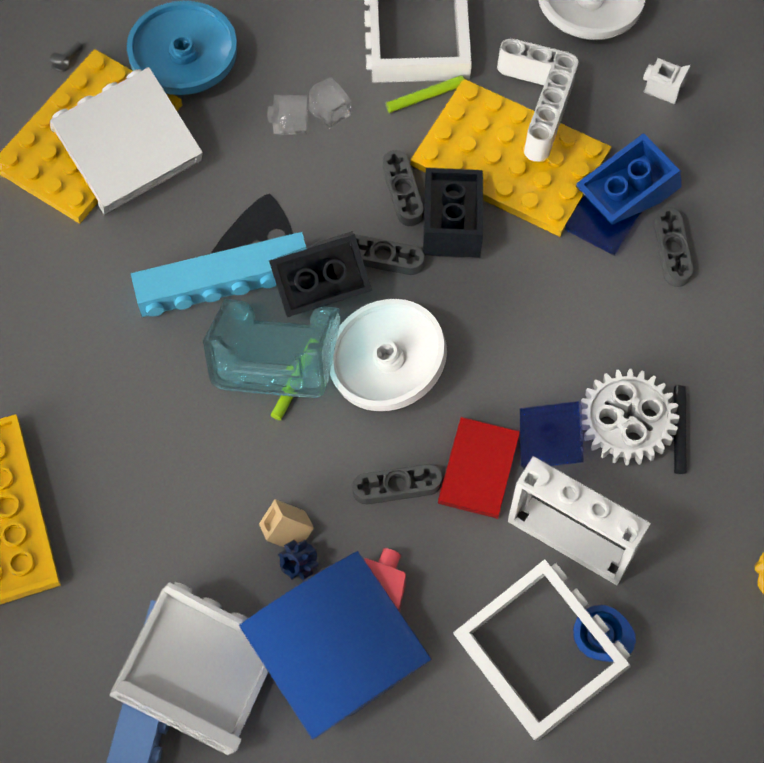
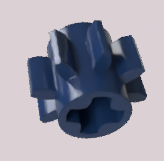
(298, 559)

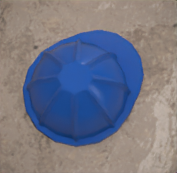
(619, 630)

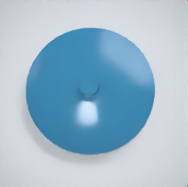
(184, 46)

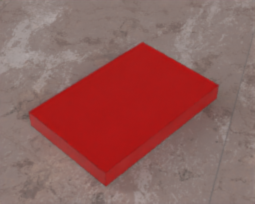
(478, 467)

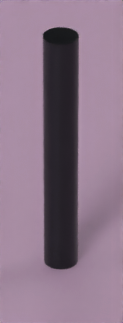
(680, 461)

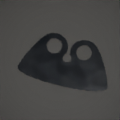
(255, 224)

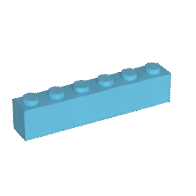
(210, 276)

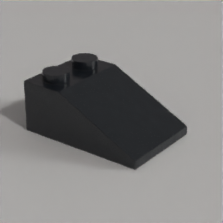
(453, 212)
(320, 274)

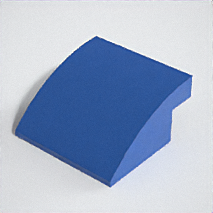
(334, 644)

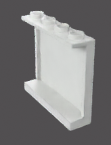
(126, 139)
(193, 669)

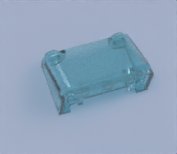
(270, 355)

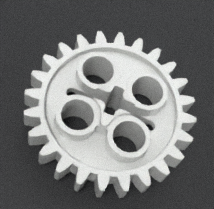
(643, 396)

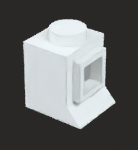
(665, 80)

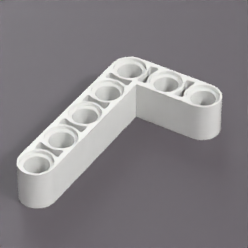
(545, 67)

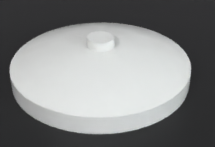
(593, 17)
(388, 355)

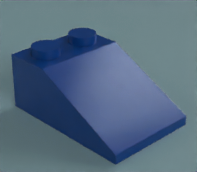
(631, 181)

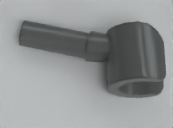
(61, 61)

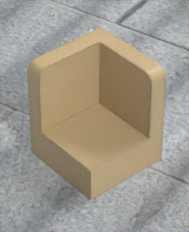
(285, 523)

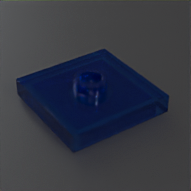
(596, 229)
(552, 434)

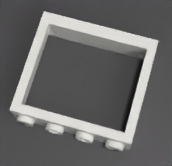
(418, 68)
(586, 507)
(499, 681)

